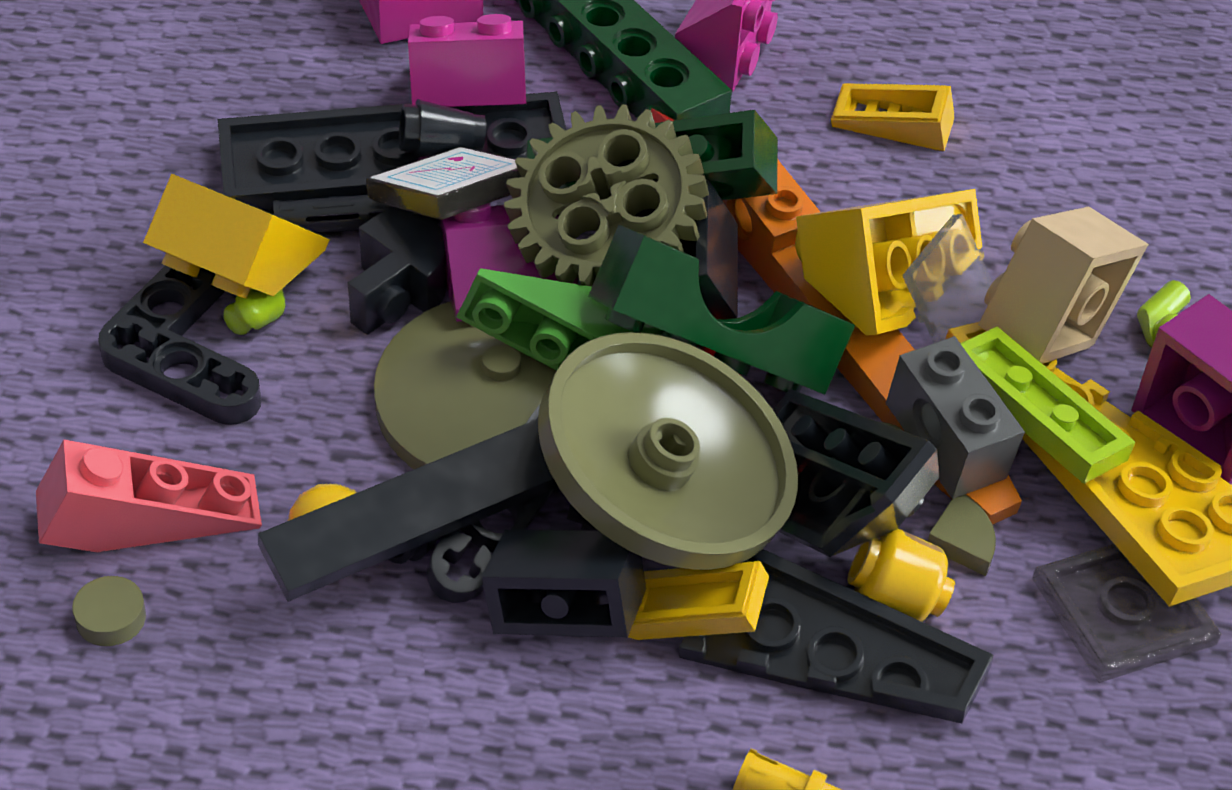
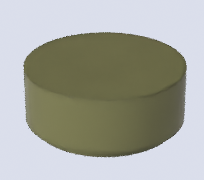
(109, 610)

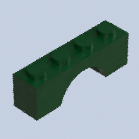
(660, 287)

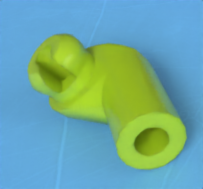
(1162, 308)
(254, 312)

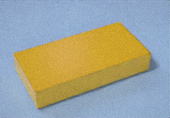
(700, 601)

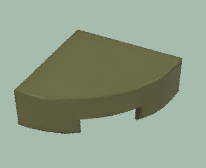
(965, 534)

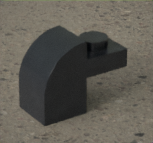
(402, 267)

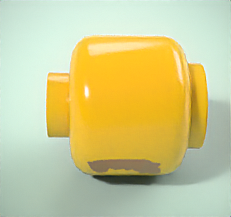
(903, 574)

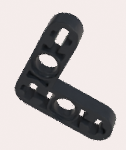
(165, 346)

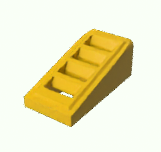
(913, 116)

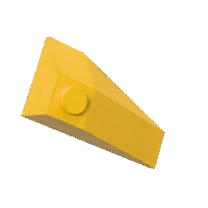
(863, 251)

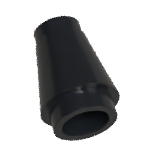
(435, 129)

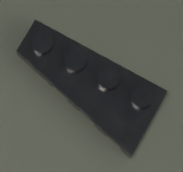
(847, 646)

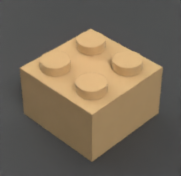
(1062, 282)

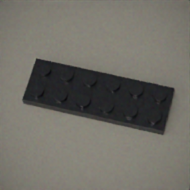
(339, 148)

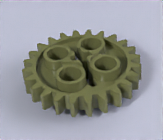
(603, 191)

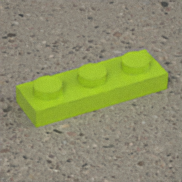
(1049, 408)

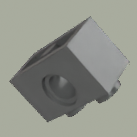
(951, 404)

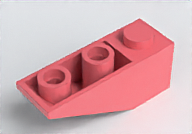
(127, 499)

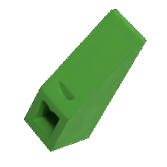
(537, 314)

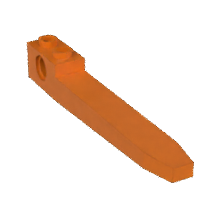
(869, 362)

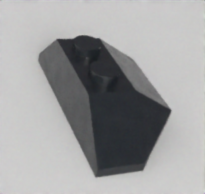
(852, 474)

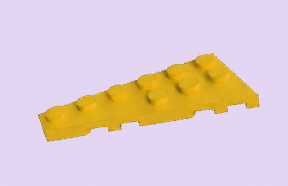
(1158, 507)

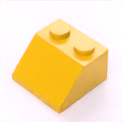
(229, 239)

